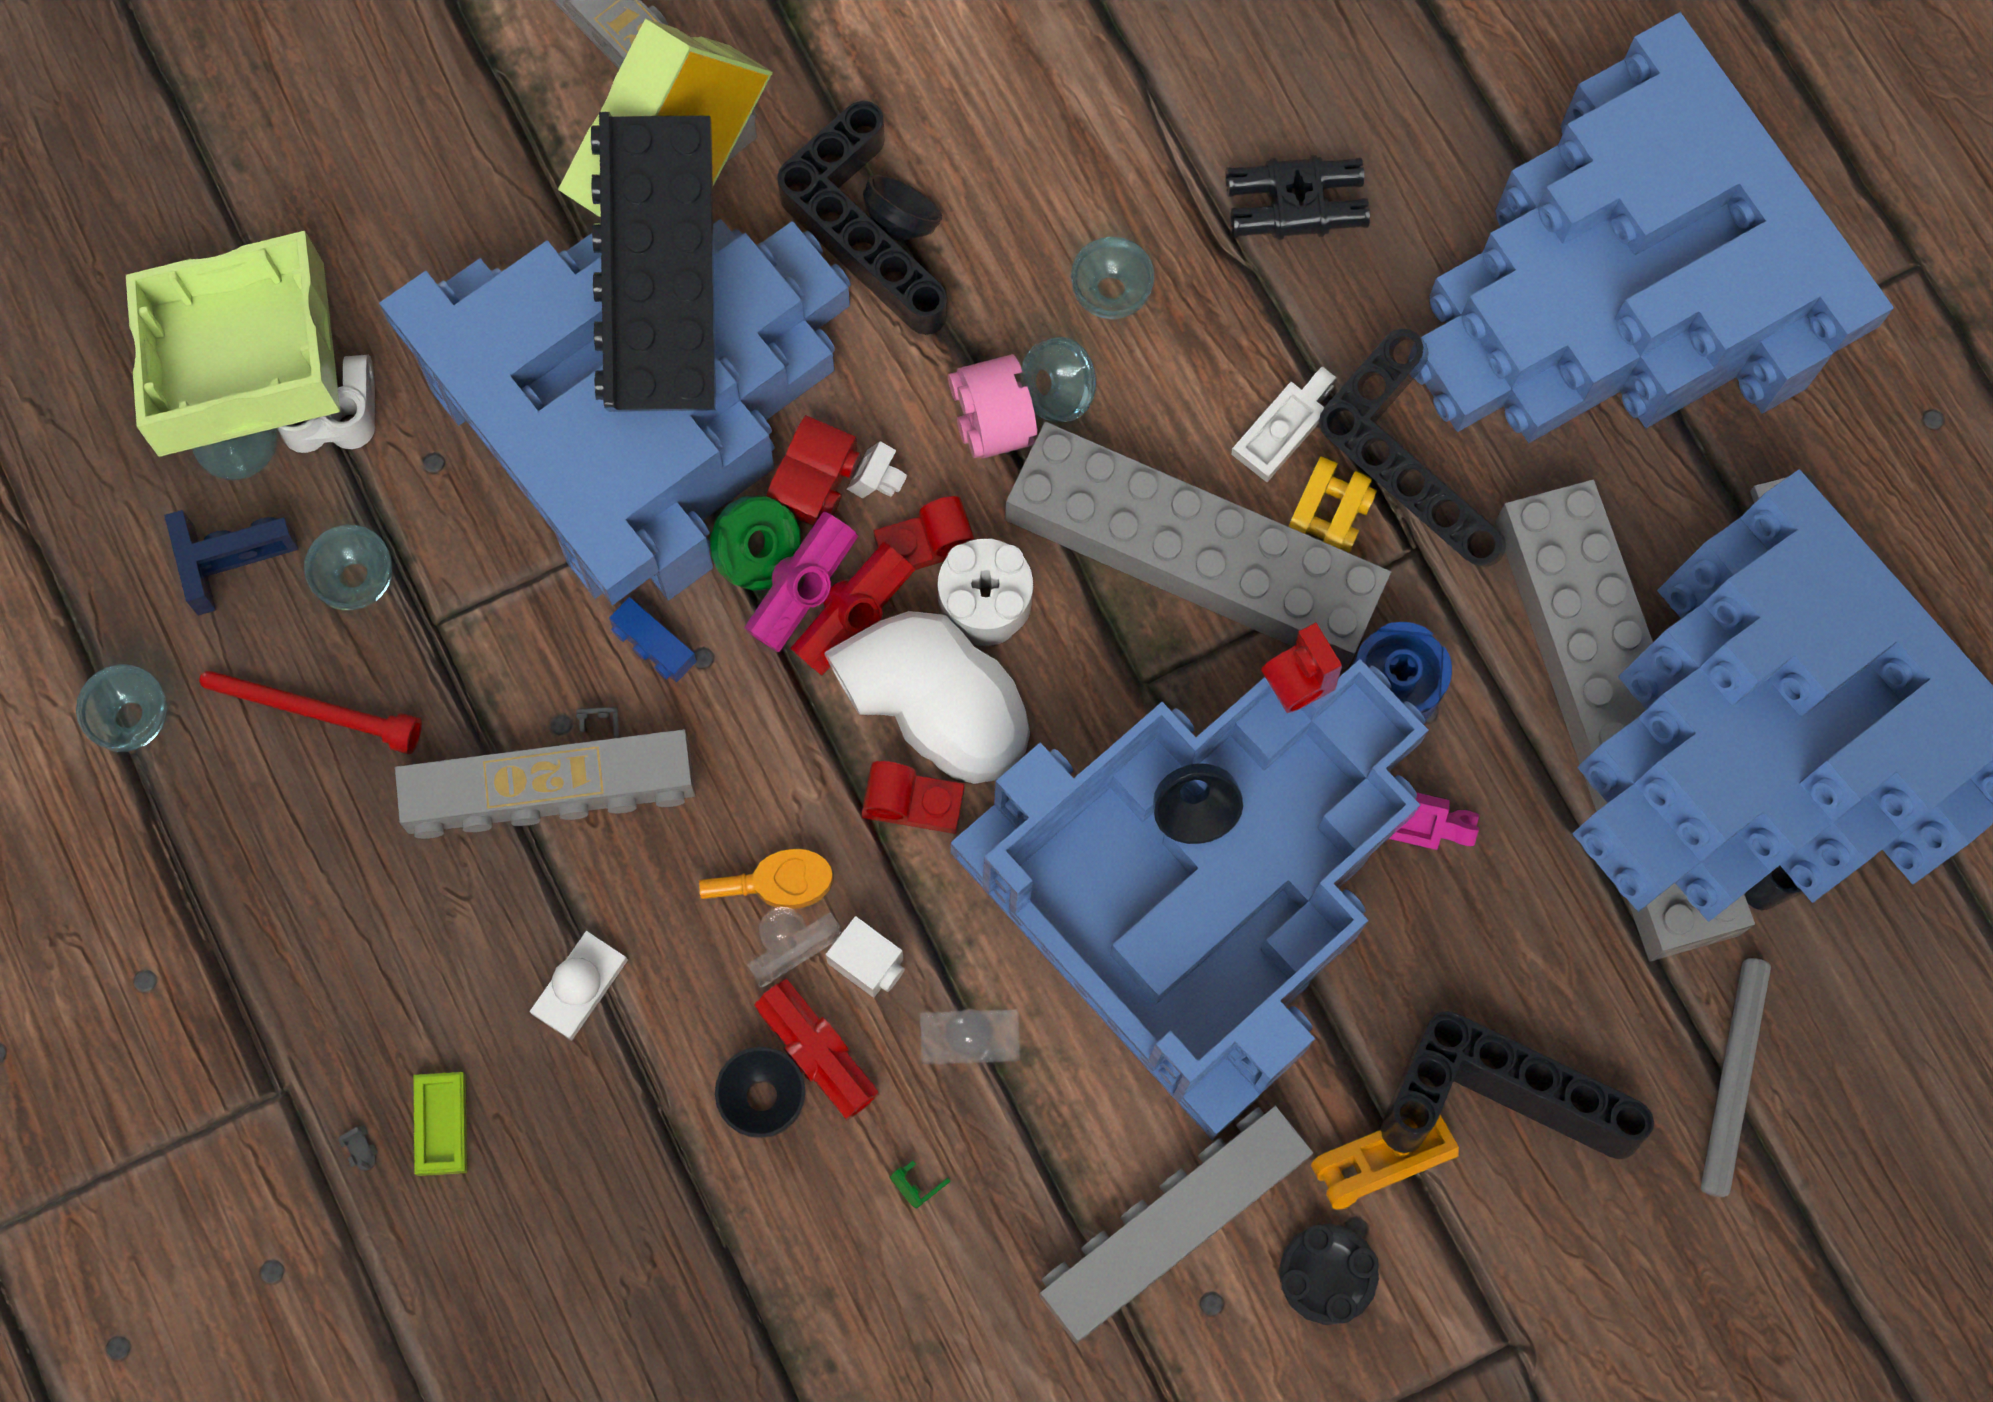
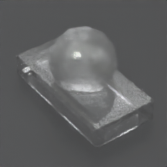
(790, 942)
(969, 1036)

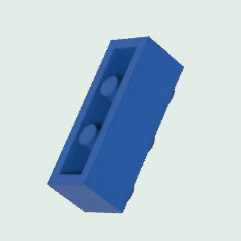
(652, 640)

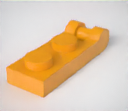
(1379, 1164)

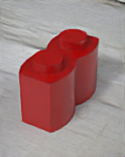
(814, 469)

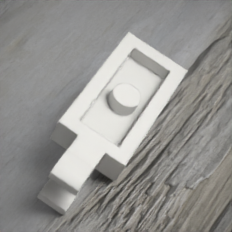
(1284, 425)

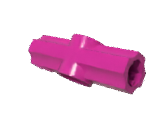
(818, 560)

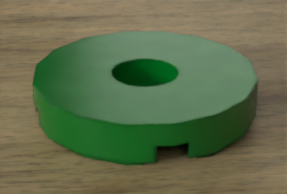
(731, 538)

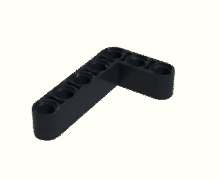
(854, 225)
(1400, 460)
(1509, 1088)

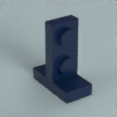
(222, 552)

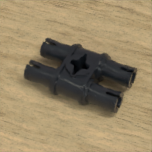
(1285, 214)

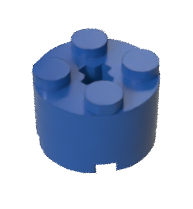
(1418, 657)

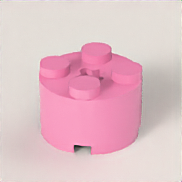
(994, 407)

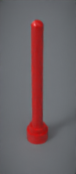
(398, 731)

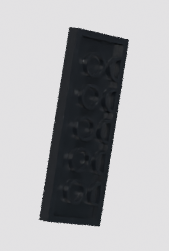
(654, 263)

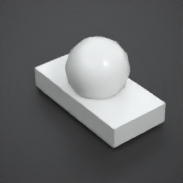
(578, 985)

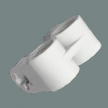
(355, 398)

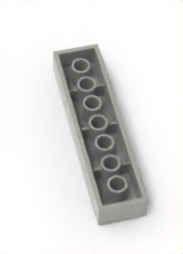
(1193, 543)

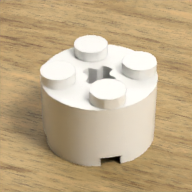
(991, 566)

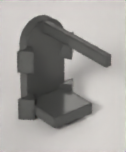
(581, 714)
(361, 1152)

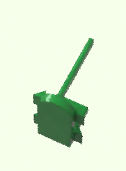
(911, 1192)

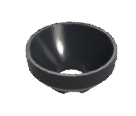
(900, 208)
(1201, 816)
(754, 1067)

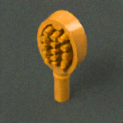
(781, 880)

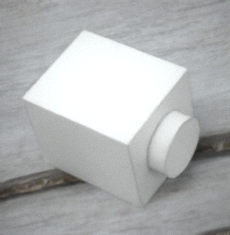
(866, 958)

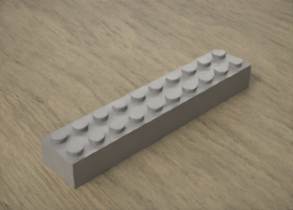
(1587, 637)

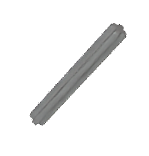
(1735, 1077)

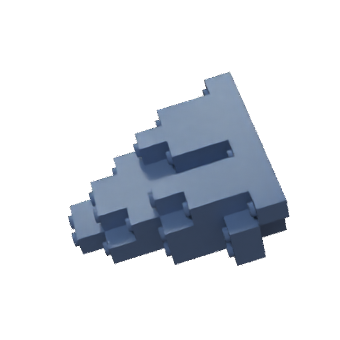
(1647, 260)
(635, 485)
(1790, 721)
(1211, 939)

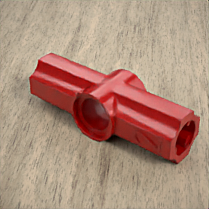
(869, 589)
(816, 1049)

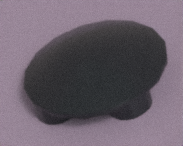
(1329, 1274)

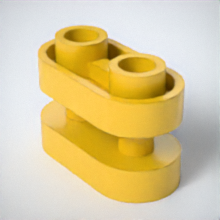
(1354, 497)

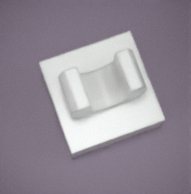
(876, 473)

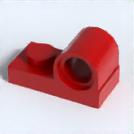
(931, 535)
(1304, 670)
(903, 798)

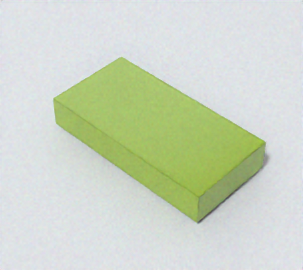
(440, 1124)

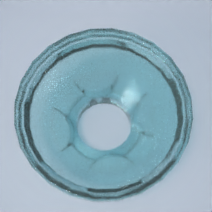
(1112, 259)
(1071, 379)
(239, 456)
(337, 550)
(107, 693)

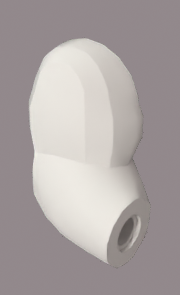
(941, 689)

